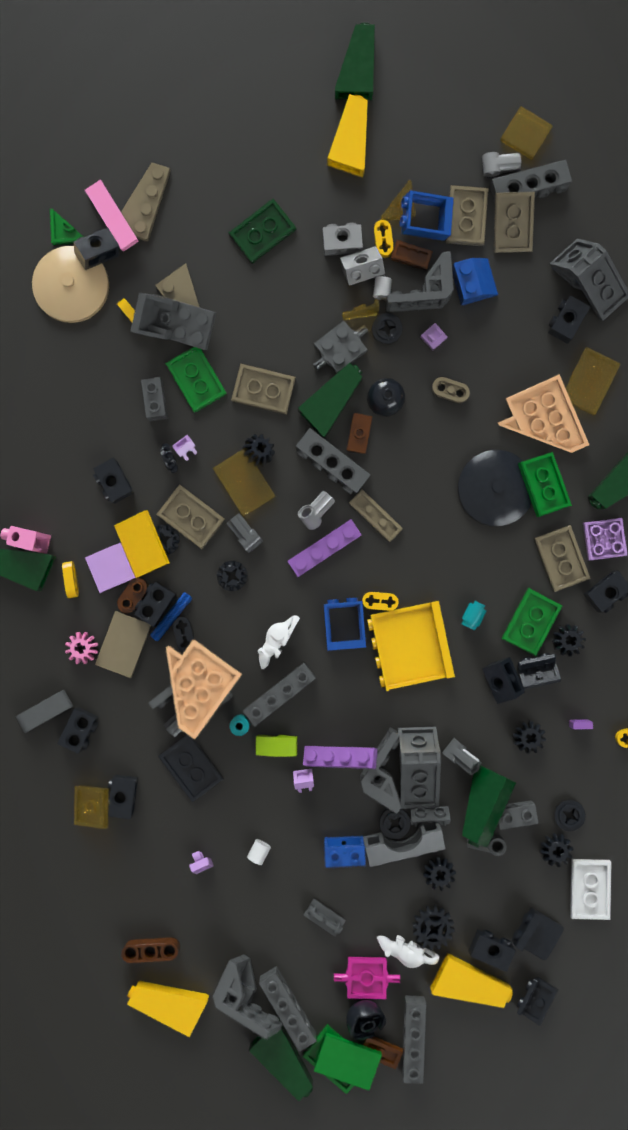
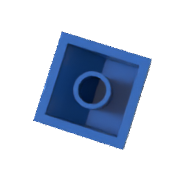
(473, 280)

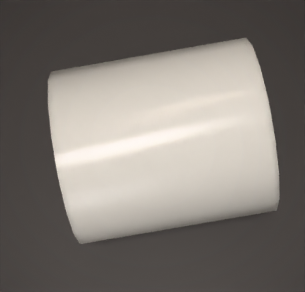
(382, 287)
(258, 852)

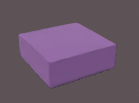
(581, 724)

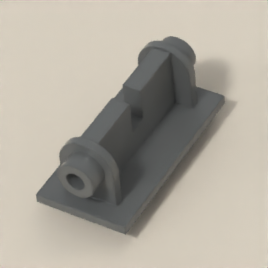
(439, 814)
(324, 917)

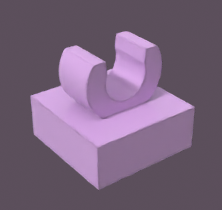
(433, 336)
(183, 446)
(303, 779)
(201, 863)

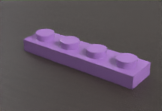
(324, 548)
(340, 757)

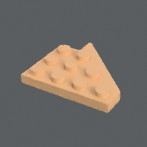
(546, 415)
(198, 685)

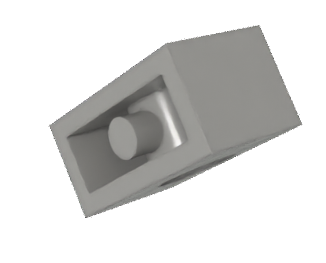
(333, 246)
(362, 265)

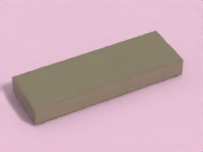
(375, 515)

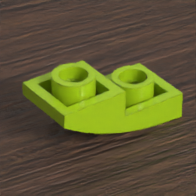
(276, 745)

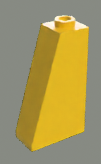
(350, 139)
(468, 983)
(168, 1005)

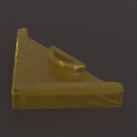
(395, 211)
(362, 311)

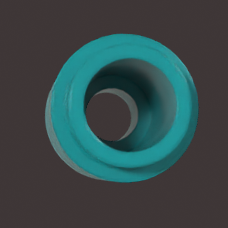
(474, 615)
(239, 719)

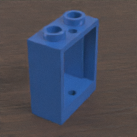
(445, 215)
(349, 644)
(344, 855)

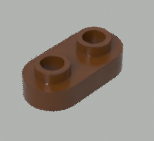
(132, 595)

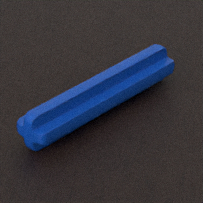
(171, 616)

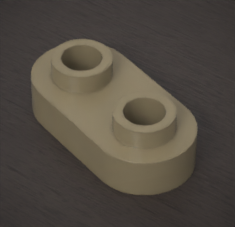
(451, 388)

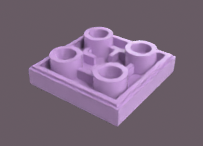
(605, 539)
(110, 567)

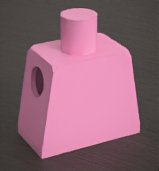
(26, 539)

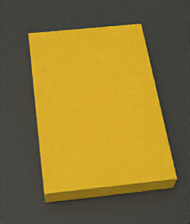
(141, 544)

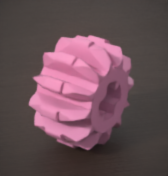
(84, 640)

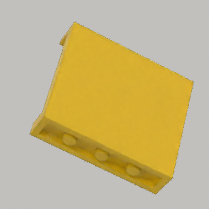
(411, 645)

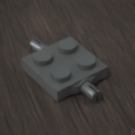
(340, 347)

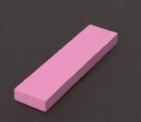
(111, 215)

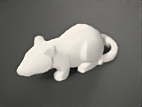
(276, 636)
(409, 954)

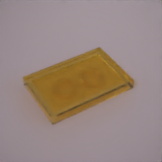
(591, 380)
(244, 483)

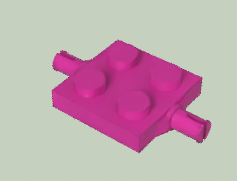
(367, 977)

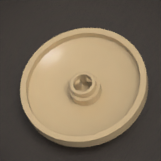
(66, 288)

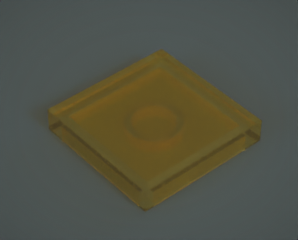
(526, 132)
(91, 806)

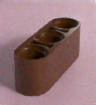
(143, 955)

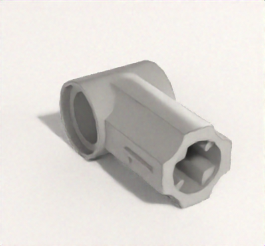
(496, 164)
(312, 513)

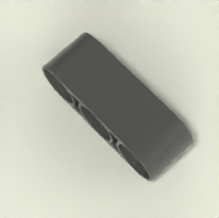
(44, 711)

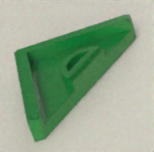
(61, 231)

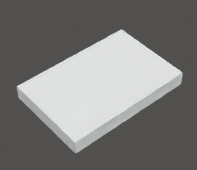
(590, 889)

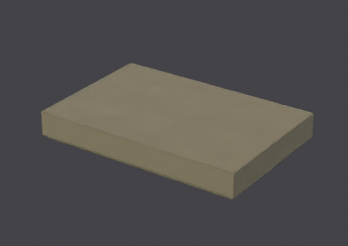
(468, 215)
(514, 222)
(263, 389)
(190, 516)
(562, 558)
(123, 644)

